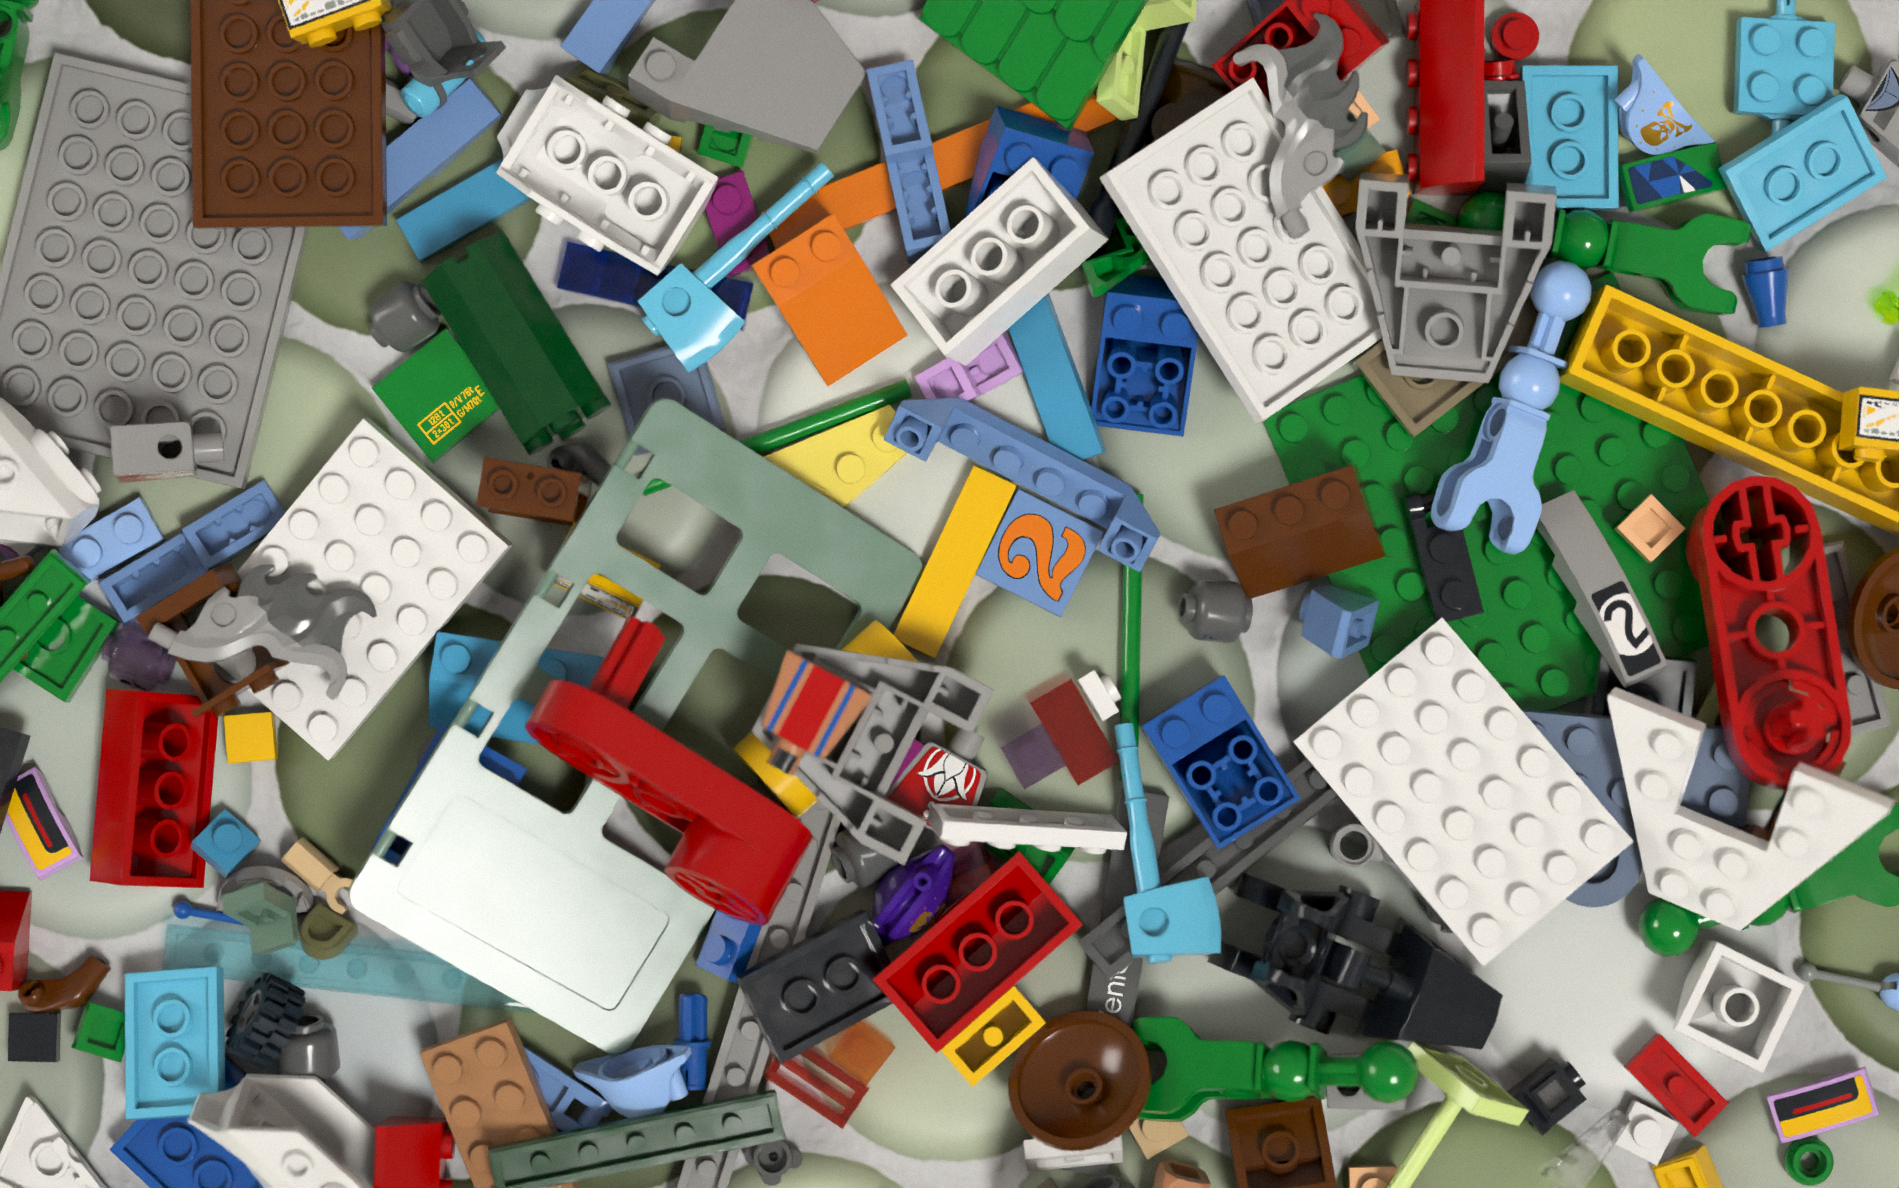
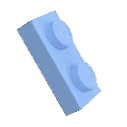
(114, 540)

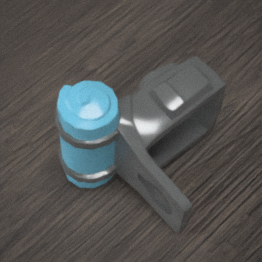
(438, 49)

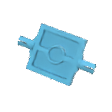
(1782, 66)

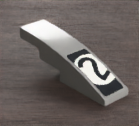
(1601, 589)

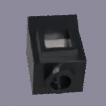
(1549, 1094)

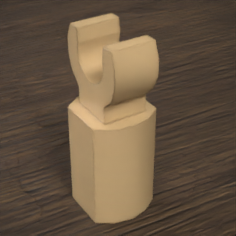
(317, 872)

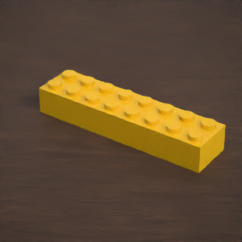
(1726, 402)

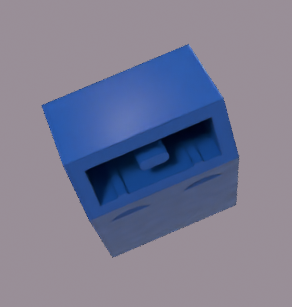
(1018, 137)
(1143, 359)
(1220, 761)

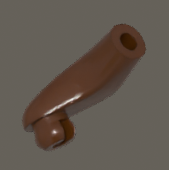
(66, 992)

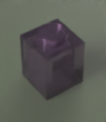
(1033, 756)

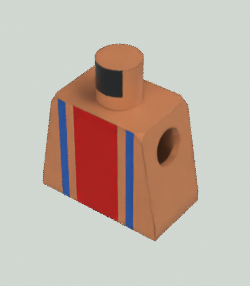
(810, 711)

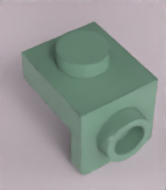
(267, 913)

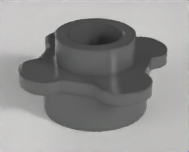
(773, 1170)

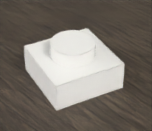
(1100, 694)
(1646, 1132)

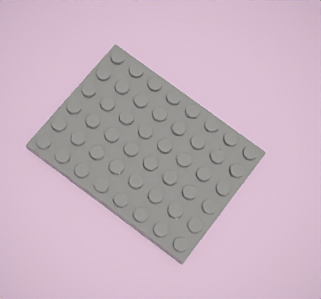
(115, 295)

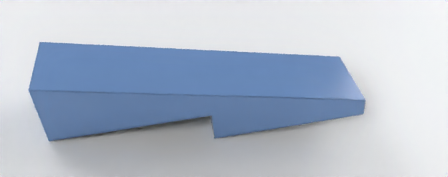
(605, 31)
(433, 144)
(909, 157)
(193, 552)

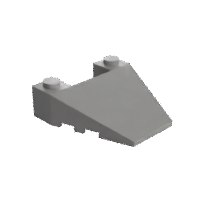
(763, 73)
(1449, 291)
(870, 753)

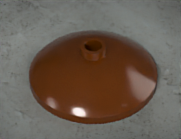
(1875, 621)
(1064, 1061)

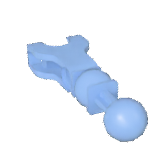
(1515, 425)

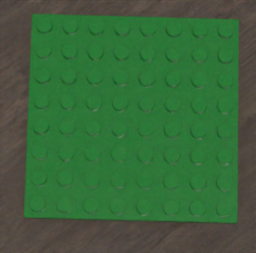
(1528, 620)

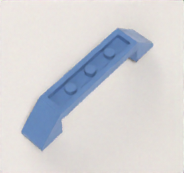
(1032, 464)

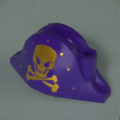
(912, 895)

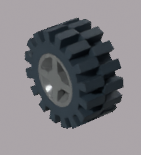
(265, 1020)

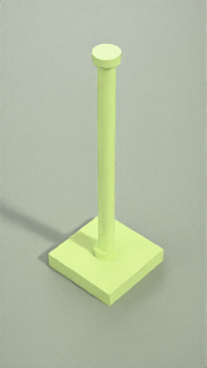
(1463, 1087)

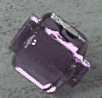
(136, 659)

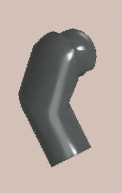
(579, 459)

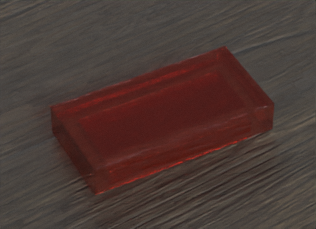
(1074, 732)

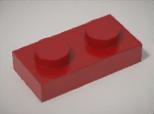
(1676, 1084)

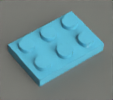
(1574, 133)
(1803, 172)
(173, 1040)

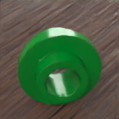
(1823, 1161)

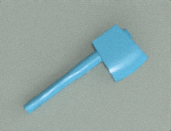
(685, 307)
(1169, 918)

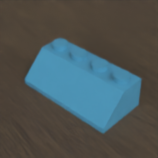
(459, 664)

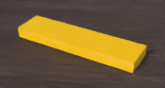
(954, 561)

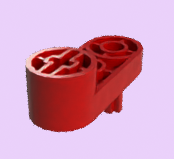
(1748, 678)
(734, 841)

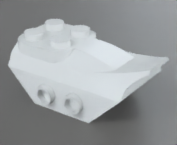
(603, 173)
(40, 488)
(290, 1132)

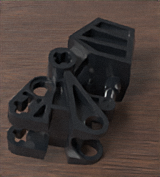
(1422, 995)

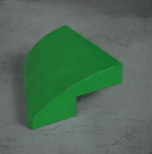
(1120, 259)

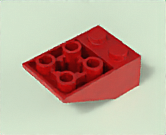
(1295, 26)

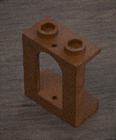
(533, 491)
(212, 689)

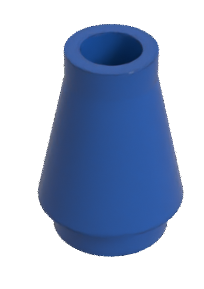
(1767, 289)

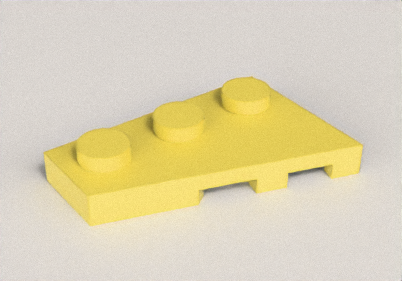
(843, 459)

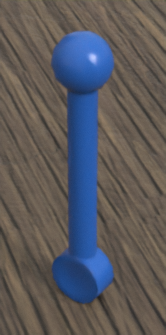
(183, 910)

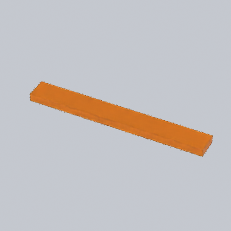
(870, 193)

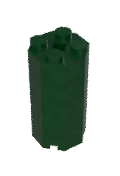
(516, 342)

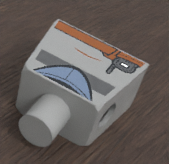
(1878, 105)

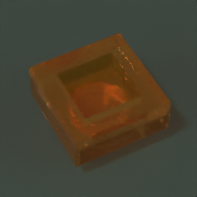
(862, 1051)

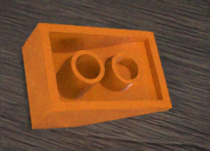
(829, 299)

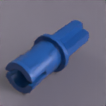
(694, 1034)

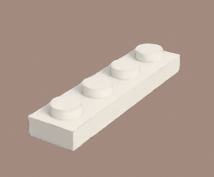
(1040, 828)

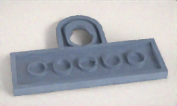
(1591, 751)

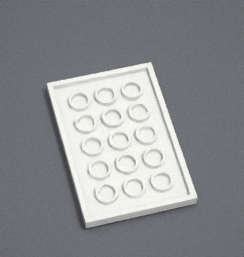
(1262, 302)
(401, 539)
(1462, 792)

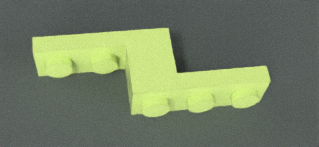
(1121, 83)

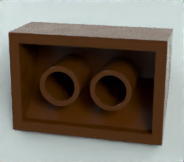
(1300, 532)

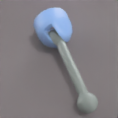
(1887, 988)

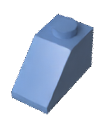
(1338, 619)

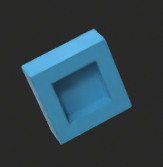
(225, 843)

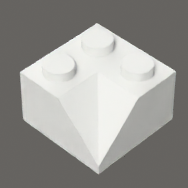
(1735, 1005)

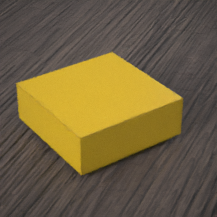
(250, 737)

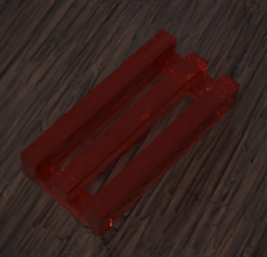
(849, 1103)

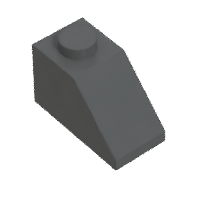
(1505, 135)

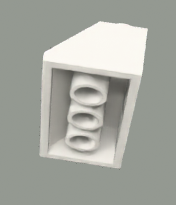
(998, 262)

